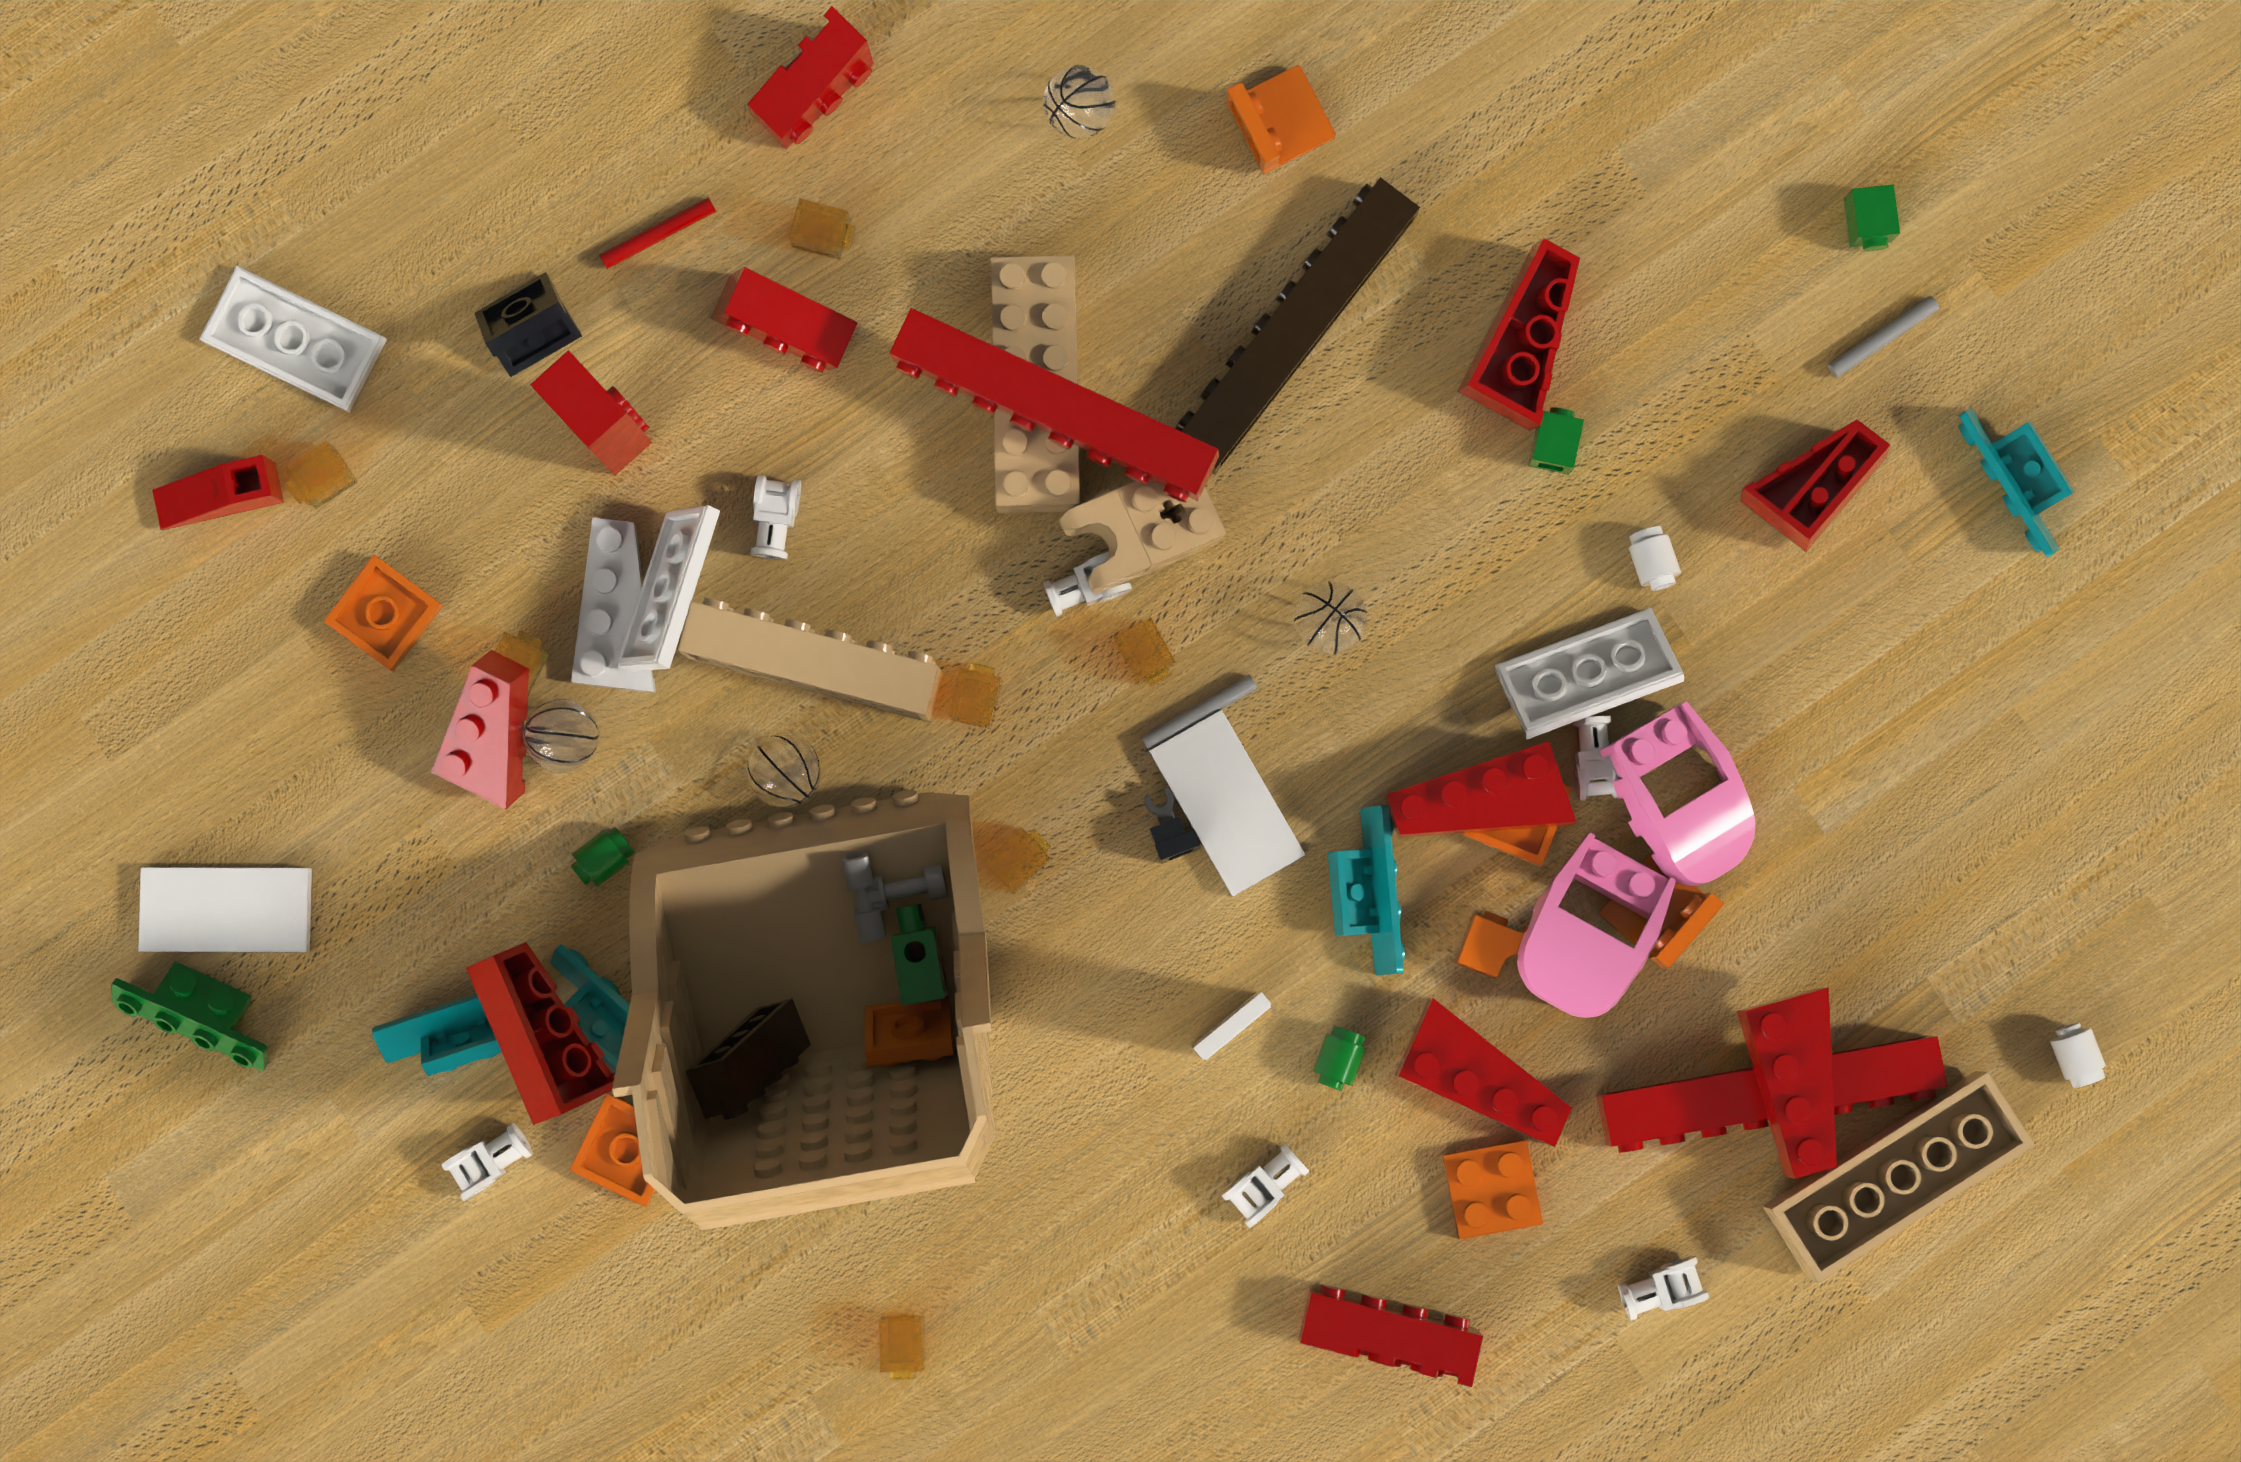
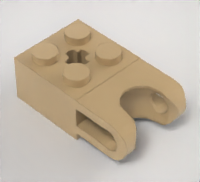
(1138, 535)

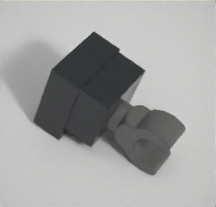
(1170, 836)

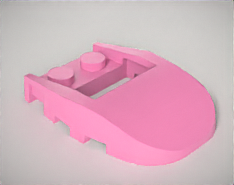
(1704, 834)
(1576, 962)

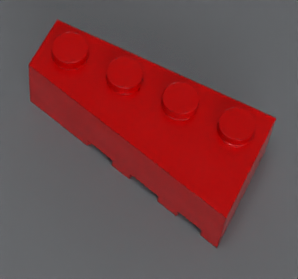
(1521, 345)
(596, 416)
(1498, 794)
(539, 1035)
(1472, 1072)
(1795, 1077)
(1390, 1334)

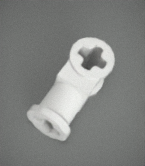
(774, 514)
(1083, 592)
(1589, 762)
(480, 1163)
(1263, 1187)
(1666, 1289)

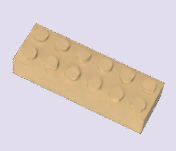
(1037, 322)
(810, 660)
(1898, 1176)

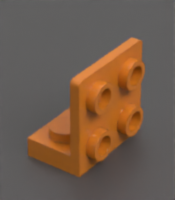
(1280, 118)
(1684, 919)

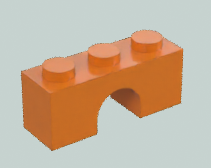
(1488, 944)

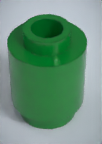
(602, 857)
(1339, 1058)

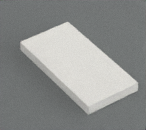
(293, 339)
(668, 589)
(1589, 673)
(1227, 803)
(225, 910)
(1231, 1025)

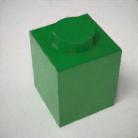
(1872, 217)
(1556, 441)

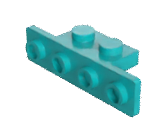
(2025, 472)
(1367, 893)
(596, 1003)
(443, 1035)

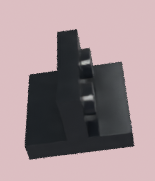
(527, 325)

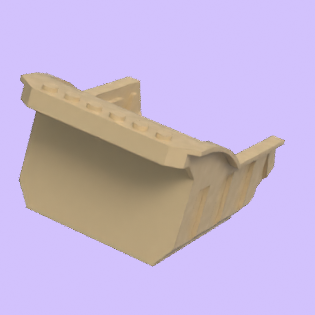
(769, 918)

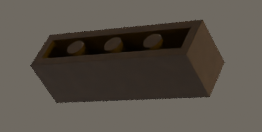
(748, 1060)

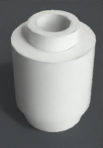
(1654, 558)
(2078, 1055)

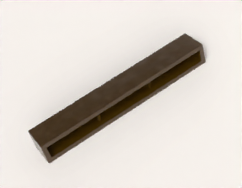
(1301, 319)

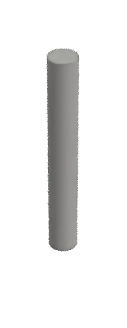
(1883, 337)
(1199, 712)

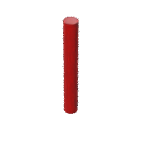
(657, 233)

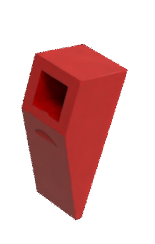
(218, 492)

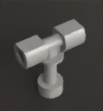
(873, 894)

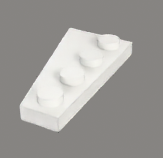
(607, 608)

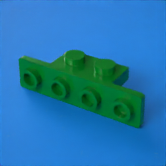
(196, 1009)

